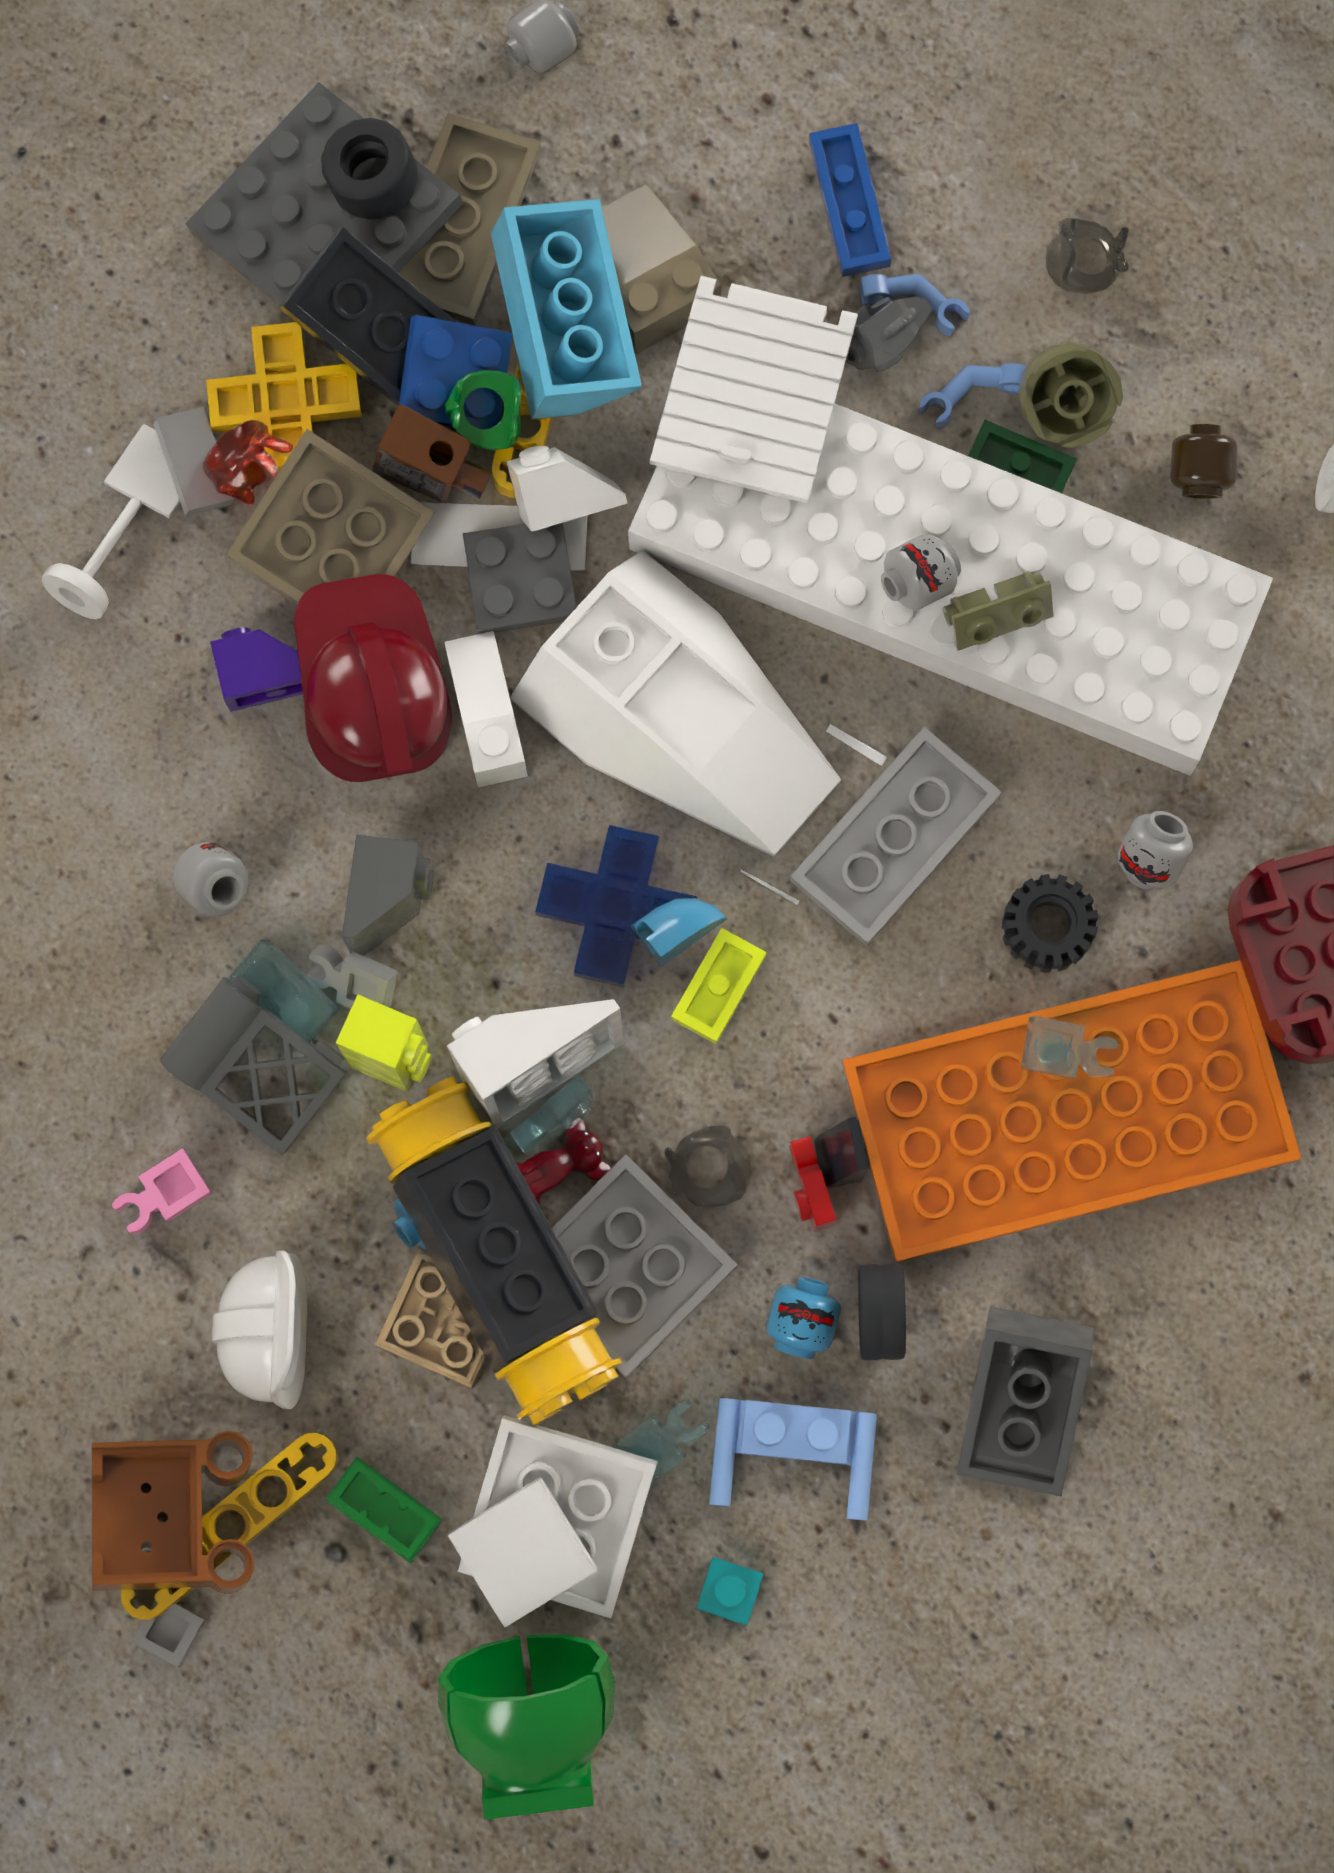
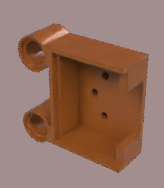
(128, 1518)

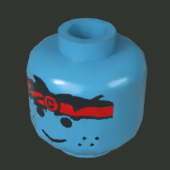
(803, 1318)

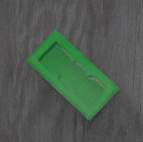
(384, 1510)

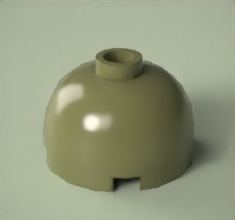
(1070, 394)

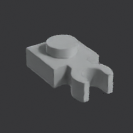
(352, 976)

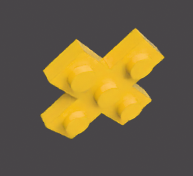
(283, 389)

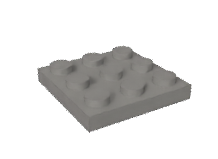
(638, 1261)

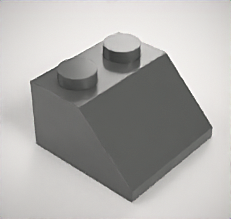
(384, 890)

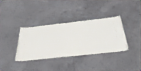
(443, 537)

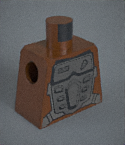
(413, 446)

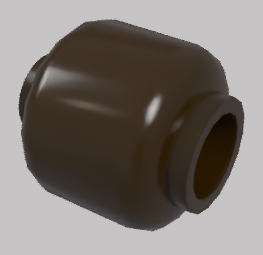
(1203, 462)

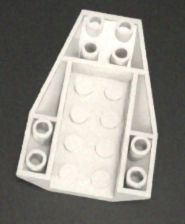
(676, 707)

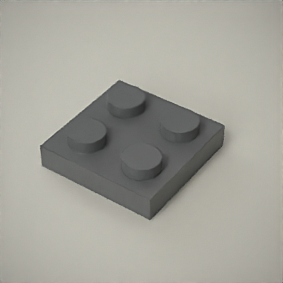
(519, 577)

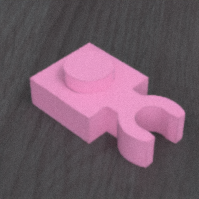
(170, 1188)

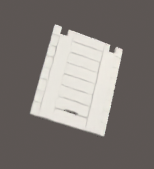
(753, 390)

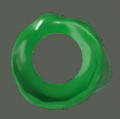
(508, 429)

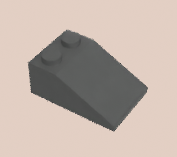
(1026, 1401)

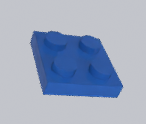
(441, 355)

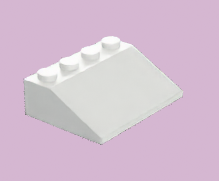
(530, 1053)

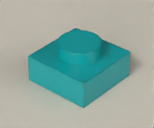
(729, 1591)

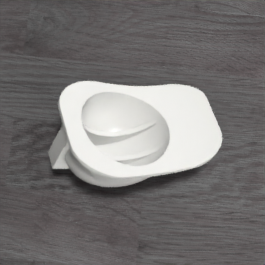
(264, 1330)

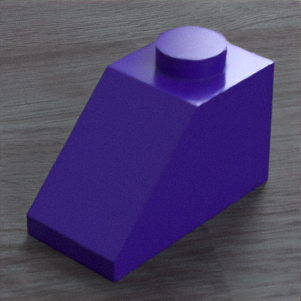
(255, 668)

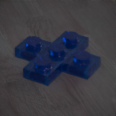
(606, 902)

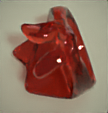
(239, 458)

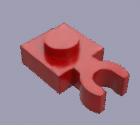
(813, 1198)

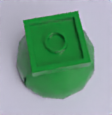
(536, 1745)

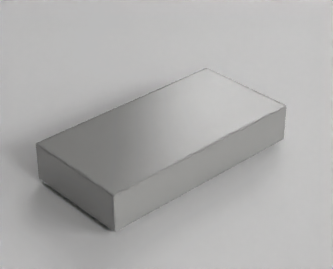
(185, 443)

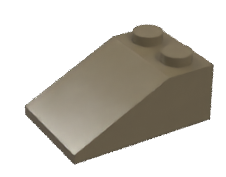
(654, 266)

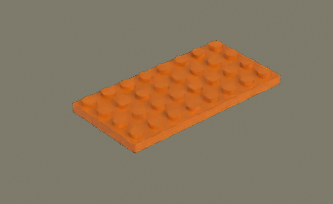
(989, 1149)

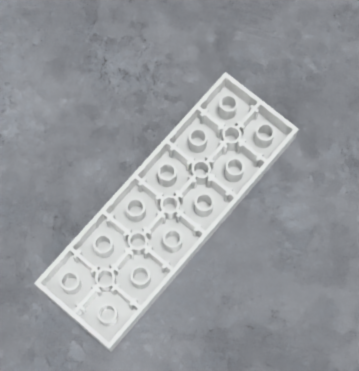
(1139, 619)

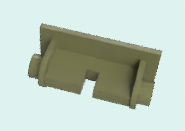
(1020, 604)

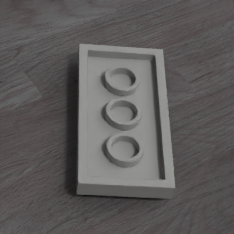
(895, 836)

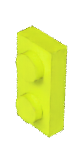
(718, 986)

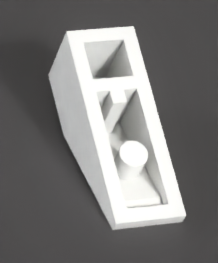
(486, 709)

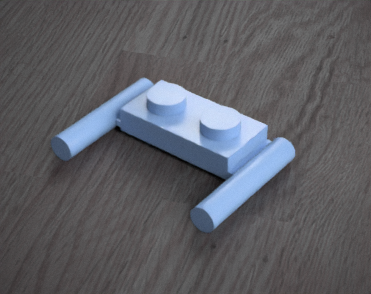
(794, 1434)

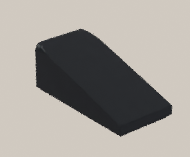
(842, 1154)

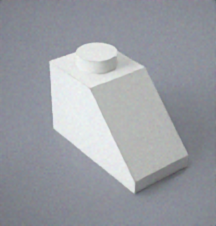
(559, 488)

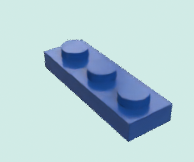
(849, 200)

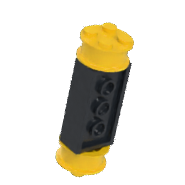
(494, 1250)

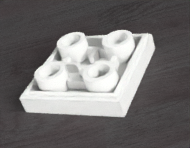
(522, 1552)

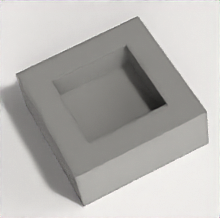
(169, 1634)

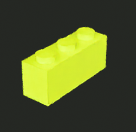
(384, 1044)

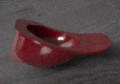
(370, 679)

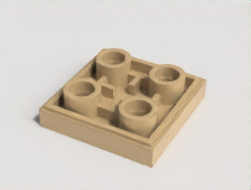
(429, 1326)

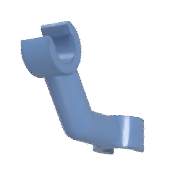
(878, 286)
(1004, 378)

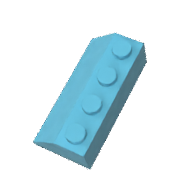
(564, 307)

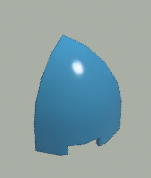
(676, 927)

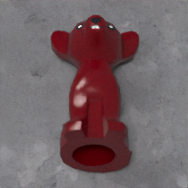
(579, 1153)

